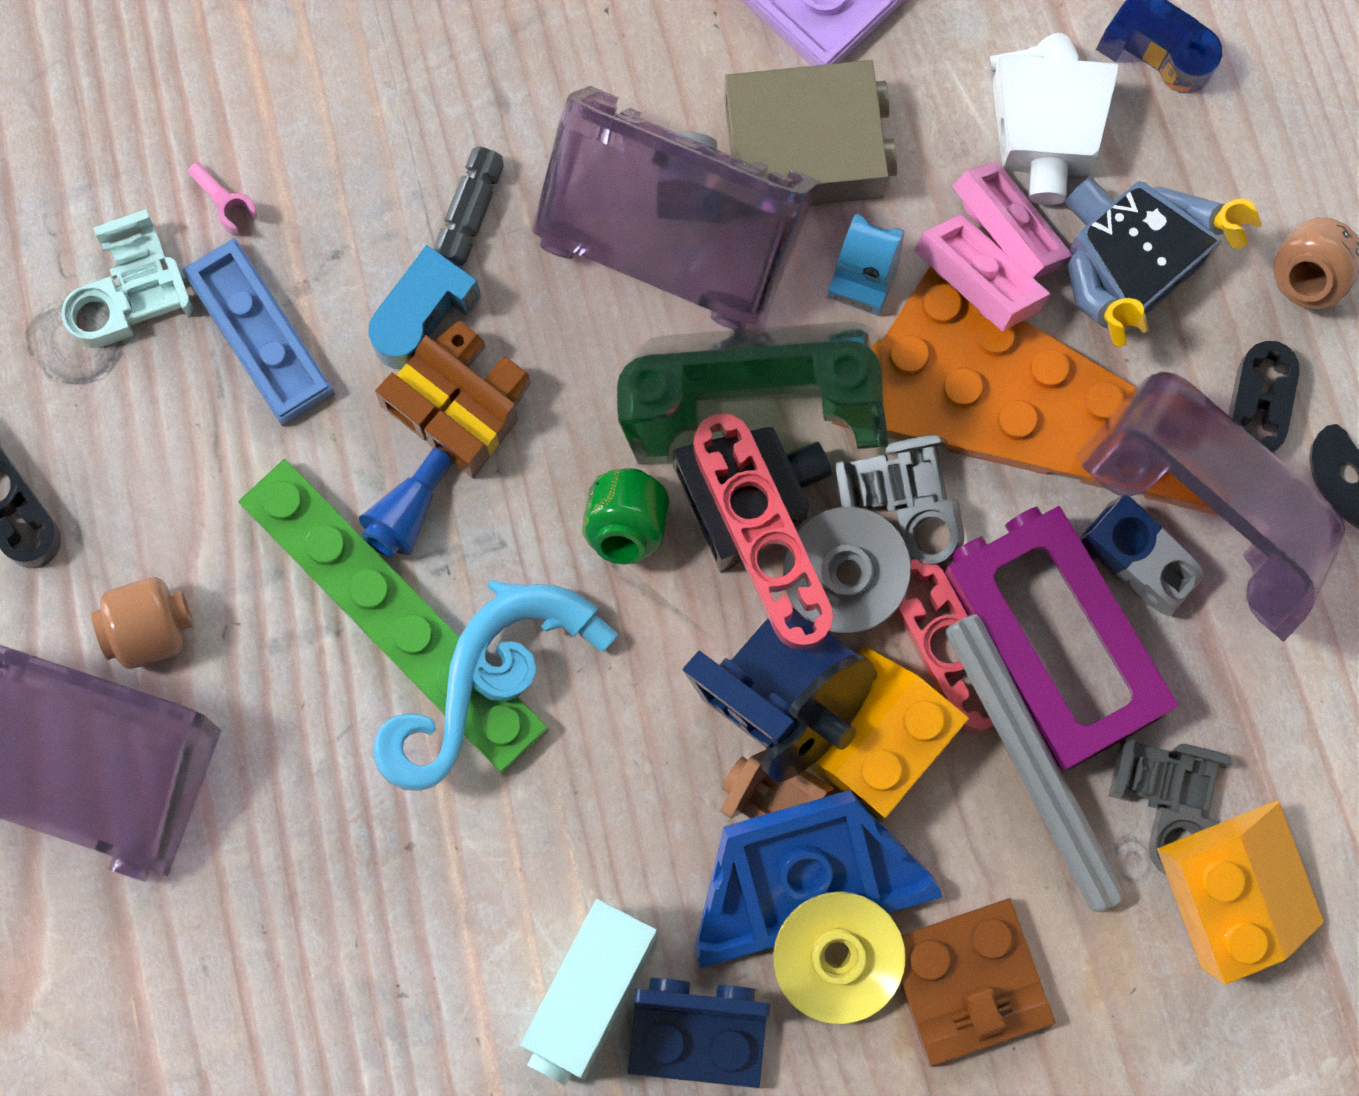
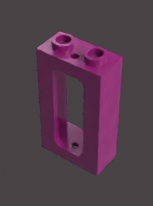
(975, 587)

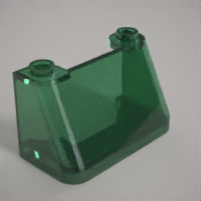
(672, 372)

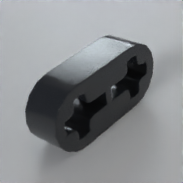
(1280, 396)

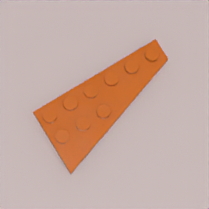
(999, 393)

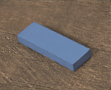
(258, 331)

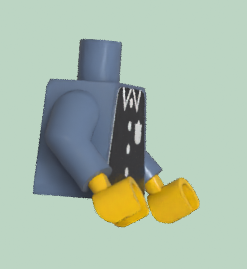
(1144, 248)

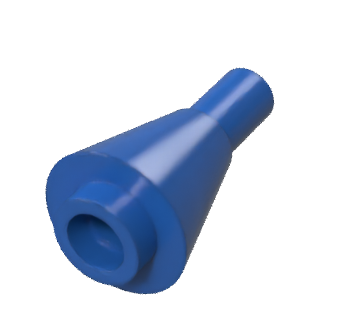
(398, 517)

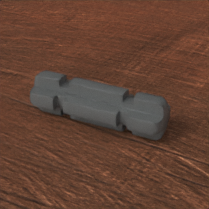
(469, 205)

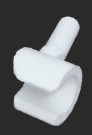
(1054, 46)

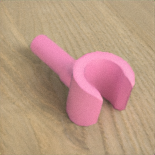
(221, 197)

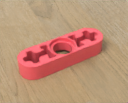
(913, 611)

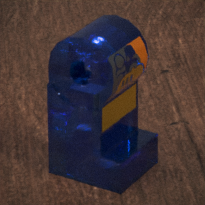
(1166, 40)

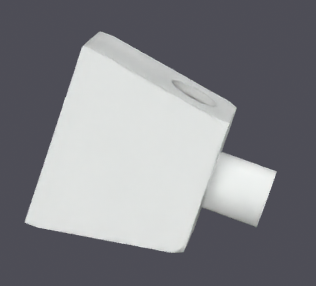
(1051, 119)

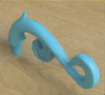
(469, 669)

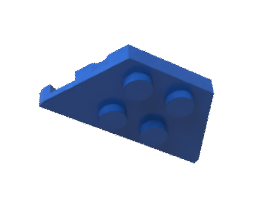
(796, 854)

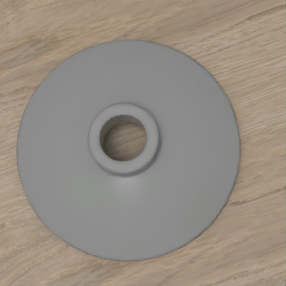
(860, 538)

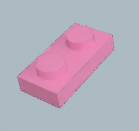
(1011, 219)
(981, 272)

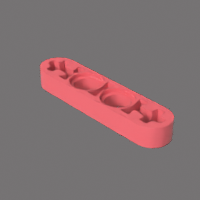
(769, 528)

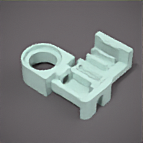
(140, 281)

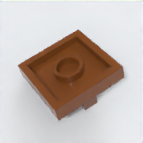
(972, 983)

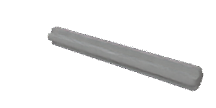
(1035, 763)

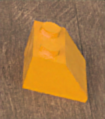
(895, 740)
(1242, 893)

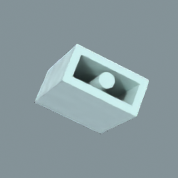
(588, 992)

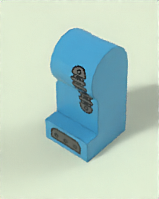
(866, 266)
(419, 305)

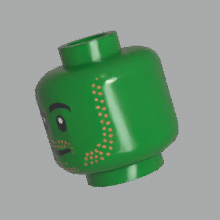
(625, 515)

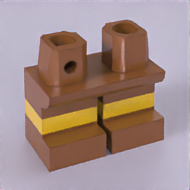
(450, 402)

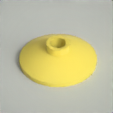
(845, 989)

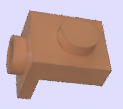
(757, 794)

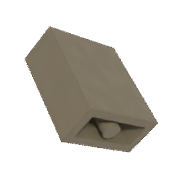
(815, 123)

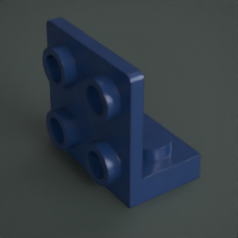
(763, 680)
(697, 1034)

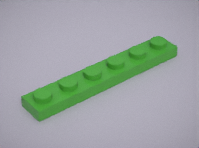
(383, 607)

